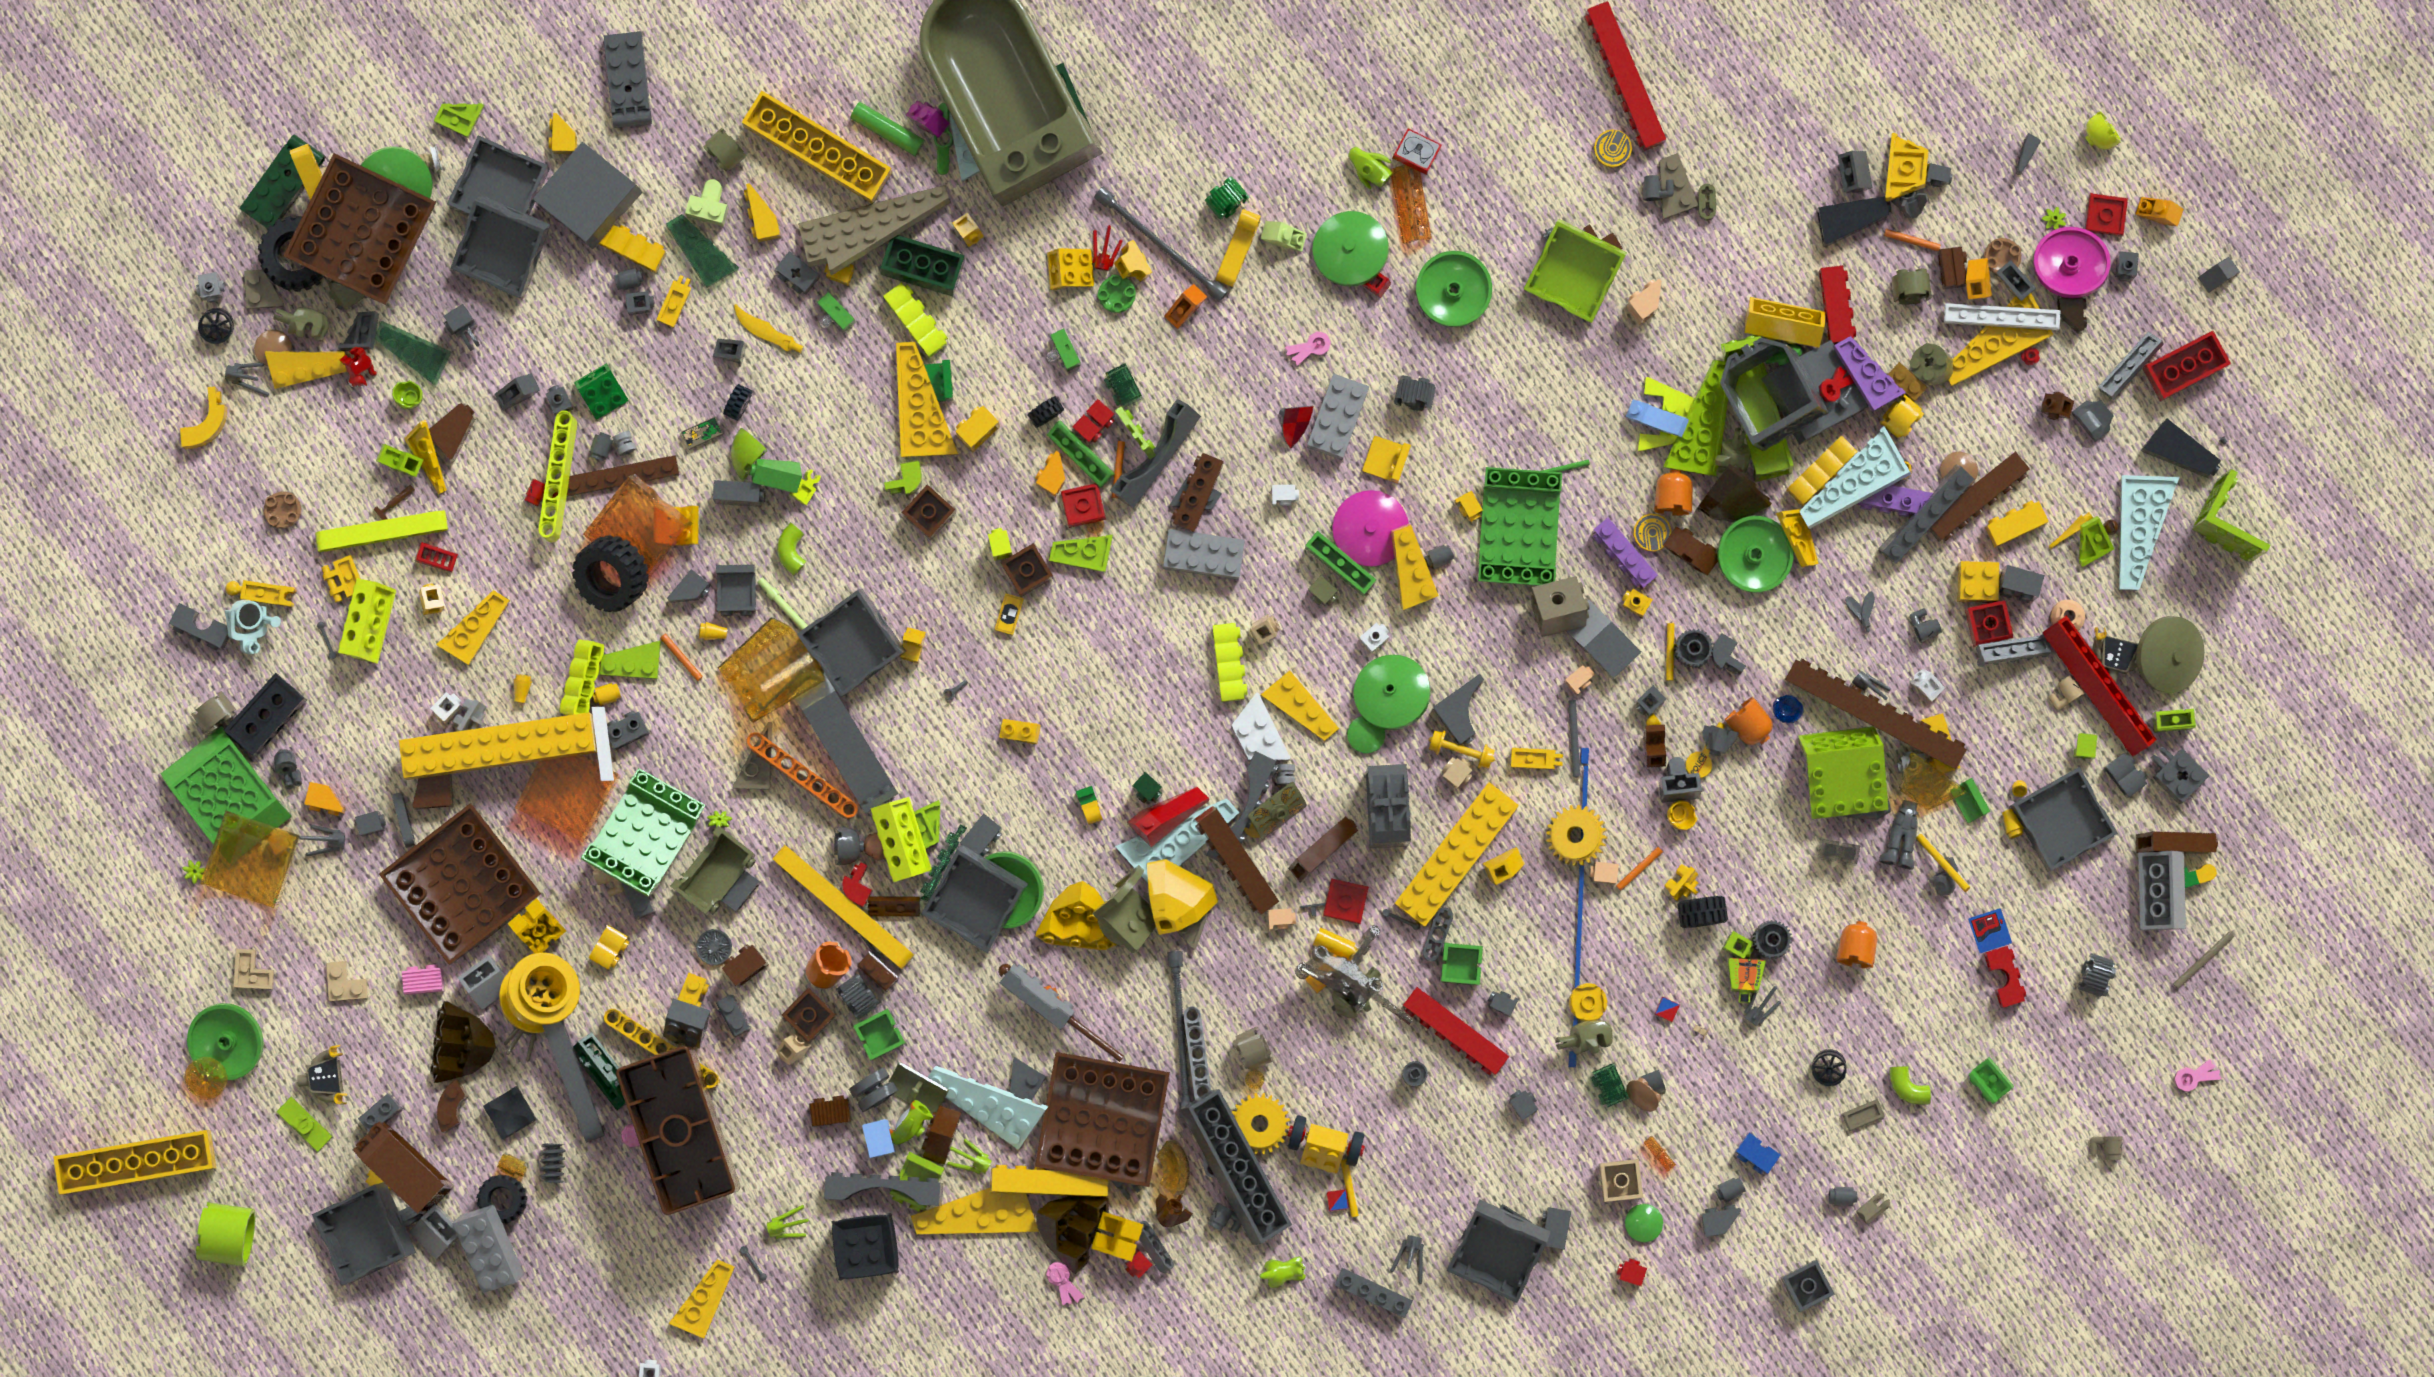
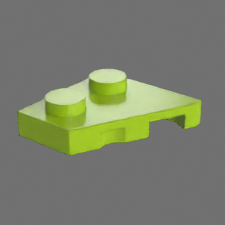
(459, 117)

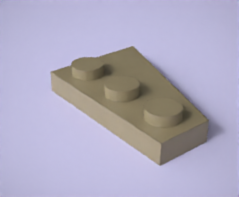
(1683, 198)

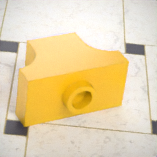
(1132, 263)

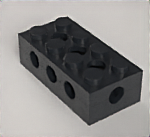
(253, 711)

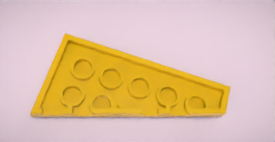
(1996, 345)
(920, 415)
(978, 1214)

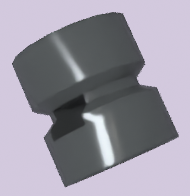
(1414, 1073)

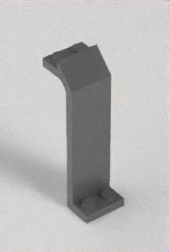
(846, 745)

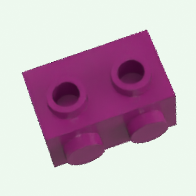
(928, 118)

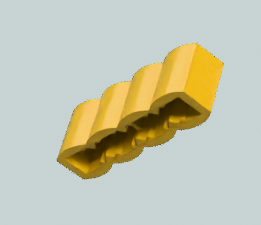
(634, 247)
(1821, 471)

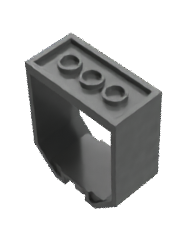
(1752, 357)
(1388, 806)

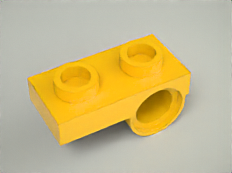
(1020, 731)

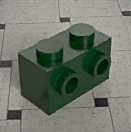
(1147, 789)

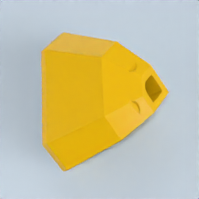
(1177, 896)
(1071, 919)

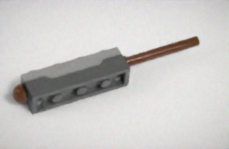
(1047, 1004)

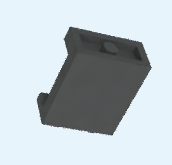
(736, 589)

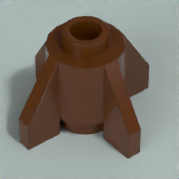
(1170, 1212)

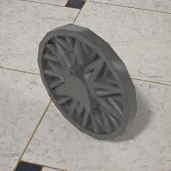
(714, 947)

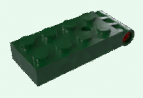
(276, 191)

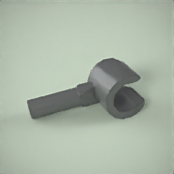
(1842, 403)
(954, 690)

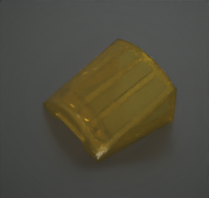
(771, 669)
(250, 860)

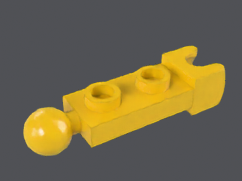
(261, 592)

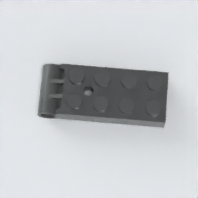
(627, 70)

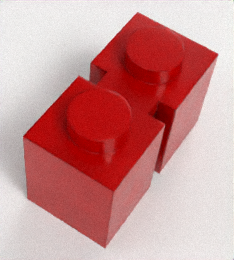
(1101, 415)

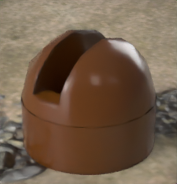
(2108, 529)

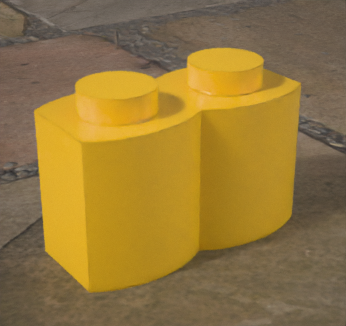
(608, 947)

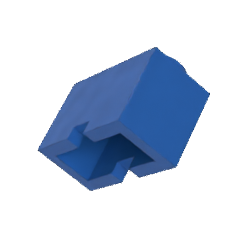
(1757, 1155)

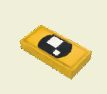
(1009, 614)

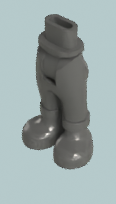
(1904, 825)

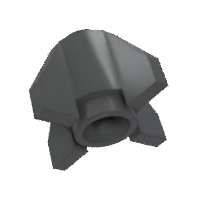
(1911, 204)
(1718, 739)

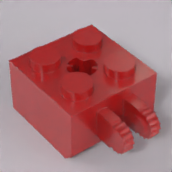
(1995, 612)

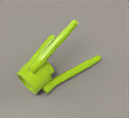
(980, 1163)
(777, 1227)

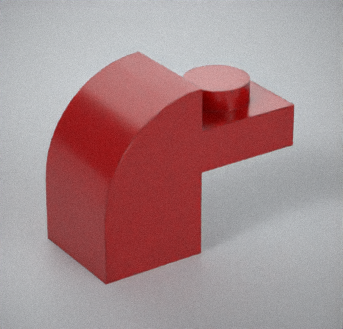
(853, 889)

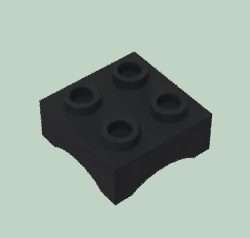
(510, 1112)

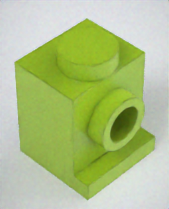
(1735, 938)

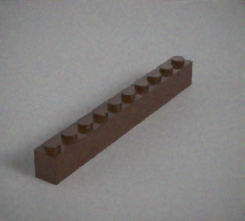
(1875, 714)

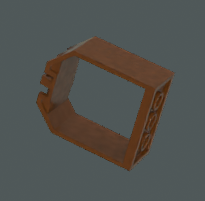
(402, 1168)

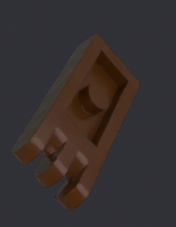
(894, 906)

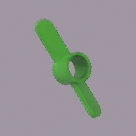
(943, 151)

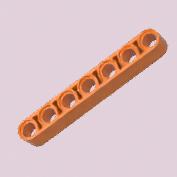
(792, 772)

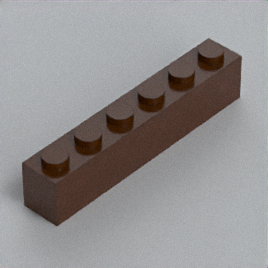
(1978, 495)
(1236, 860)

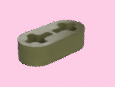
(1702, 201)

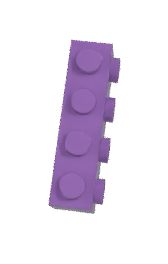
(1896, 499)
(1624, 553)

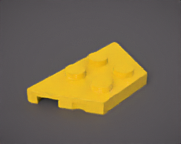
(1906, 168)

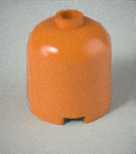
(1674, 494)
(1751, 722)
(1857, 945)
(828, 965)

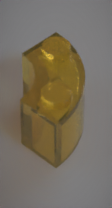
(1175, 1167)

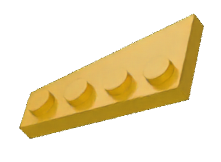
(474, 628)
(1297, 702)
(700, 1307)

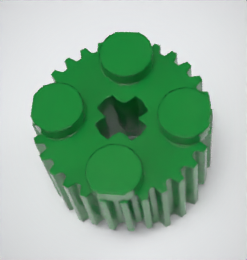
(1227, 198)

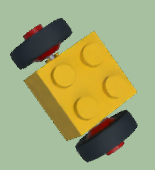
(1324, 1145)

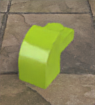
(399, 461)
(911, 479)

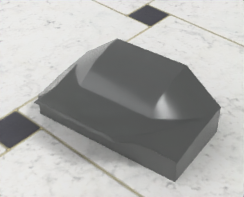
(2094, 418)

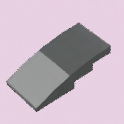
(1605, 642)

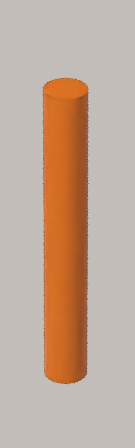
(1912, 240)
(1119, 462)
(681, 657)
(1639, 868)

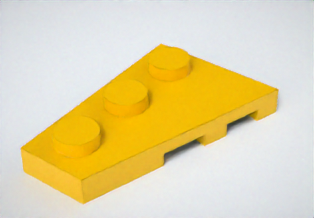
(1798, 536)

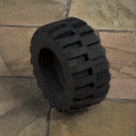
(270, 262)
(594, 585)

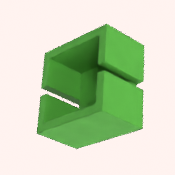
(1461, 964)
(879, 1034)

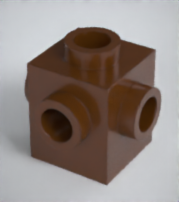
(2057, 406)

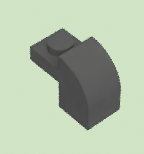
(1721, 655)

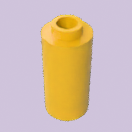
(1334, 943)

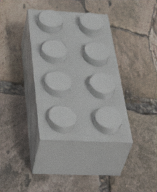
(1337, 416)
(1203, 554)
(2162, 890)
(488, 1248)

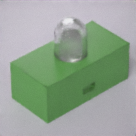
(834, 313)
(1063, 351)

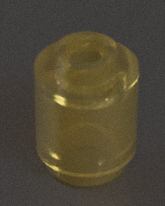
(512, 1166)

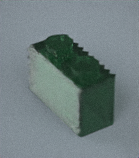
(1123, 386)
(1609, 1085)

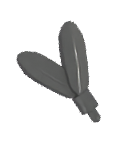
(1864, 612)

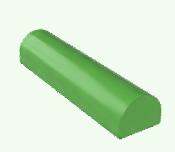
(887, 129)
(1080, 454)

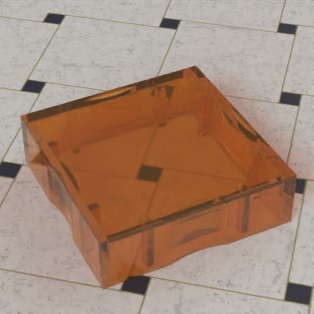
(642, 519)
(567, 795)

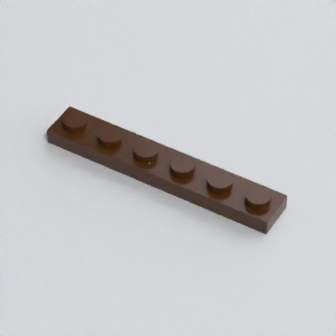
(617, 475)

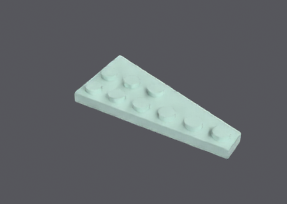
(1864, 475)

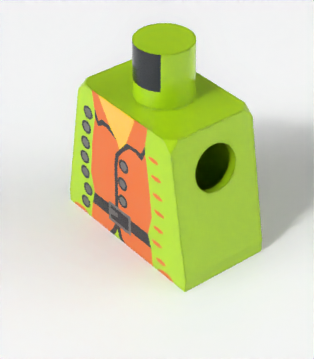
(1745, 977)

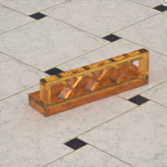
(1407, 203)

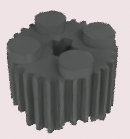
(1415, 393)
(1703, 645)
(1766, 949)
(2096, 975)
(857, 996)

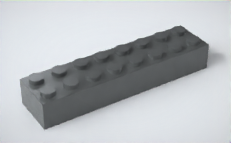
(1235, 1167)

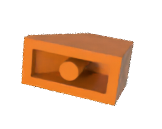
(1185, 306)

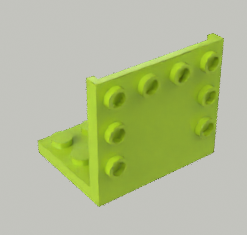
(2222, 532)
(1845, 772)

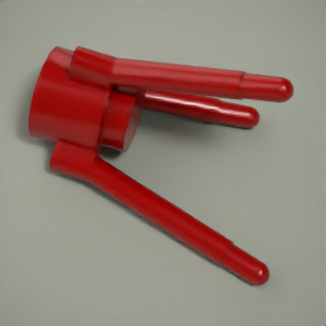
(1102, 260)

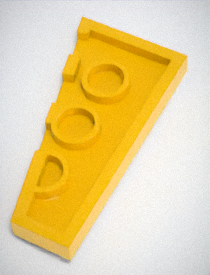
(298, 367)

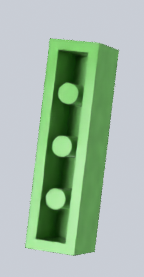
(1340, 563)

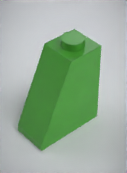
(777, 474)

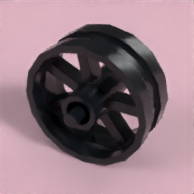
(216, 325)
(1829, 1067)

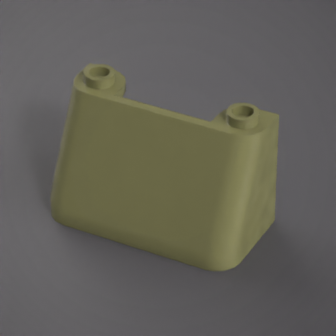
(714, 871)

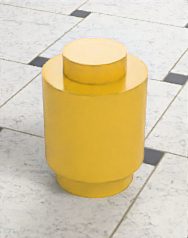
(606, 694)

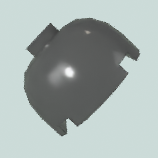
(847, 846)

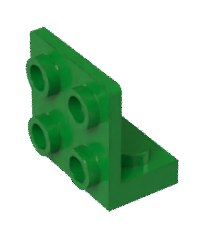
(941, 380)
(601, 391)

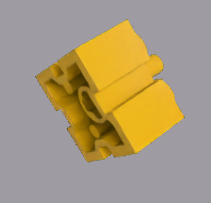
(537, 927)

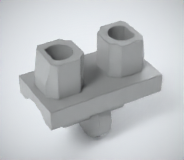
(473, 716)

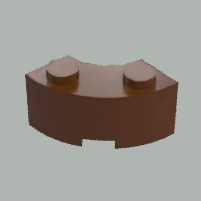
(1691, 550)
(449, 1106)

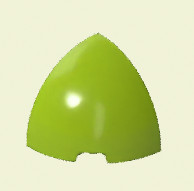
(744, 453)

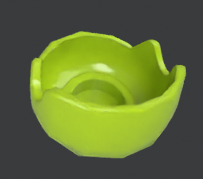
(407, 394)

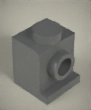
(1938, 175)
(632, 302)
(564, 404)
(1652, 694)
(1502, 1002)

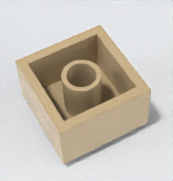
(1620, 1180)

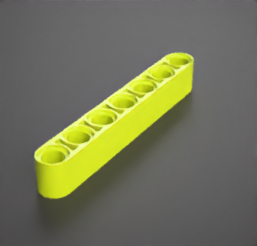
(561, 484)
(381, 531)

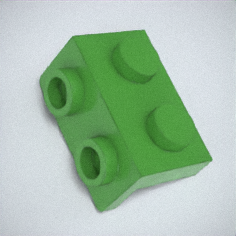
(1990, 1080)

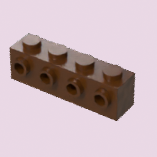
(1198, 492)

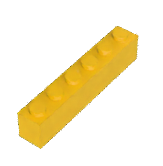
(1045, 1182)

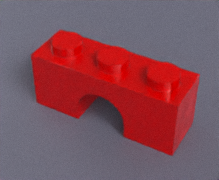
(2002, 960)

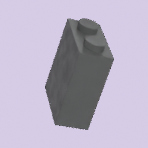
(738, 493)

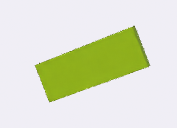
(304, 1124)

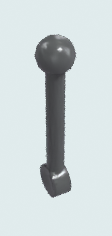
(332, 654)
(1386, 913)
(877, 954)
(744, 1250)

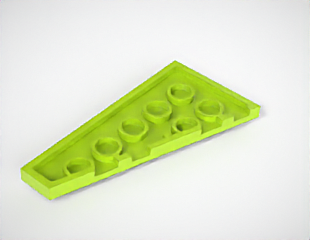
(1704, 431)

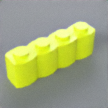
(915, 320)
(1228, 662)
(583, 673)

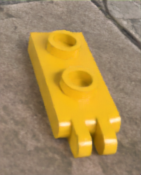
(674, 302)
(1534, 758)

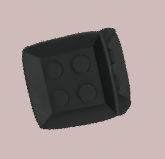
(865, 1246)

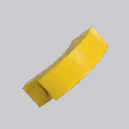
(210, 428)

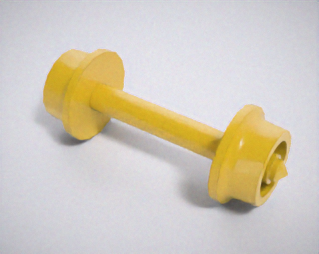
(1485, 757)

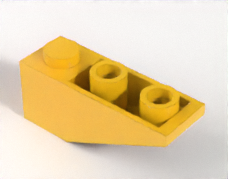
(765, 221)

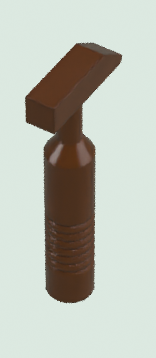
(393, 502)

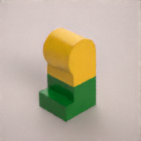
(1089, 805)
(2203, 874)

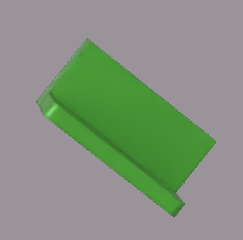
(1971, 803)

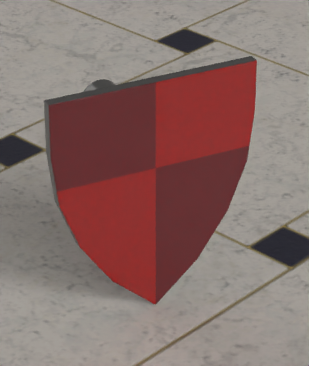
(1295, 422)

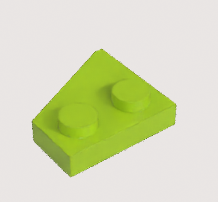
(2093, 541)
(929, 823)

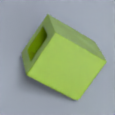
(2085, 746)

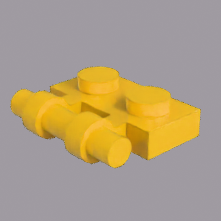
(347, 573)

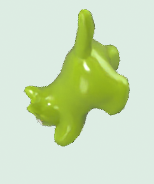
(1280, 1272)

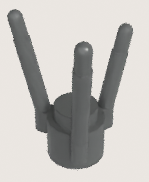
(236, 375)
(1864, 681)
(335, 839)
(1755, 1015)
(1413, 1246)

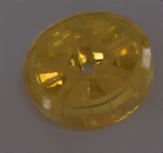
(195, 1077)

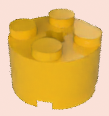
(1901, 416)

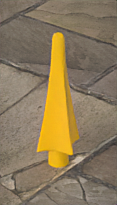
(2075, 527)

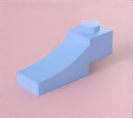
(1657, 418)

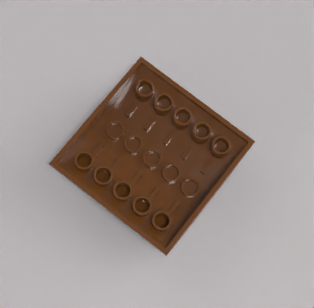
(359, 229)
(460, 884)
(1102, 1119)

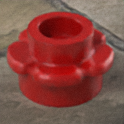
(2035, 356)

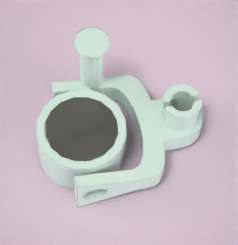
(249, 615)

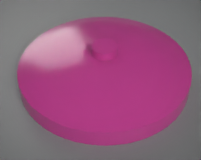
(2071, 262)
(1365, 526)

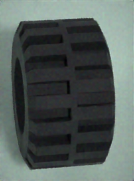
(1702, 912)
(515, 1188)

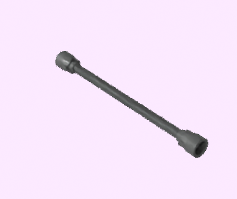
(1215, 289)
(1175, 962)

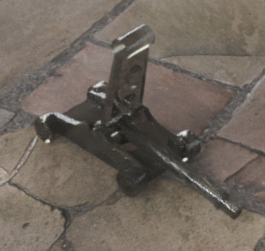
(1347, 978)

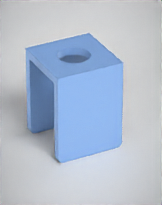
(878, 1138)

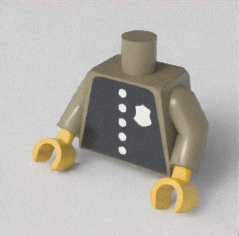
(2114, 653)
(325, 1077)

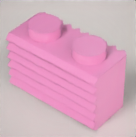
(423, 980)

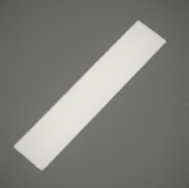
(602, 744)

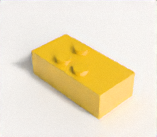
(1784, 322)

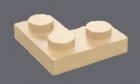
(247, 976)
(340, 987)

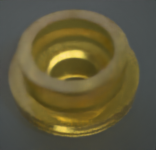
(1254, 1085)

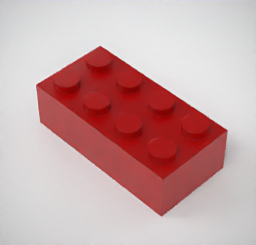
(2186, 366)

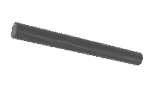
(1574, 738)

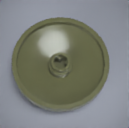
(2170, 654)

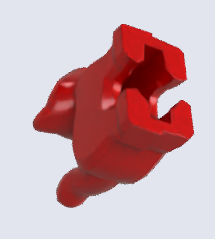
(358, 365)

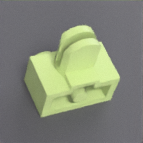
(708, 206)

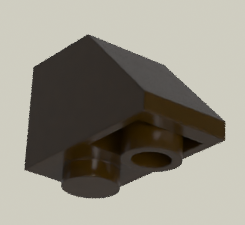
(2072, 312)

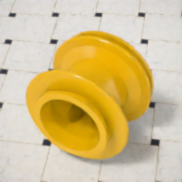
(526, 1011)

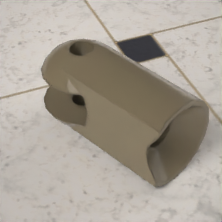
(1870, 1210)

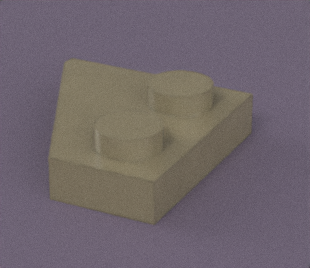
(260, 291)

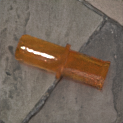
(1659, 1153)

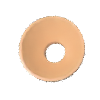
(2059, 609)

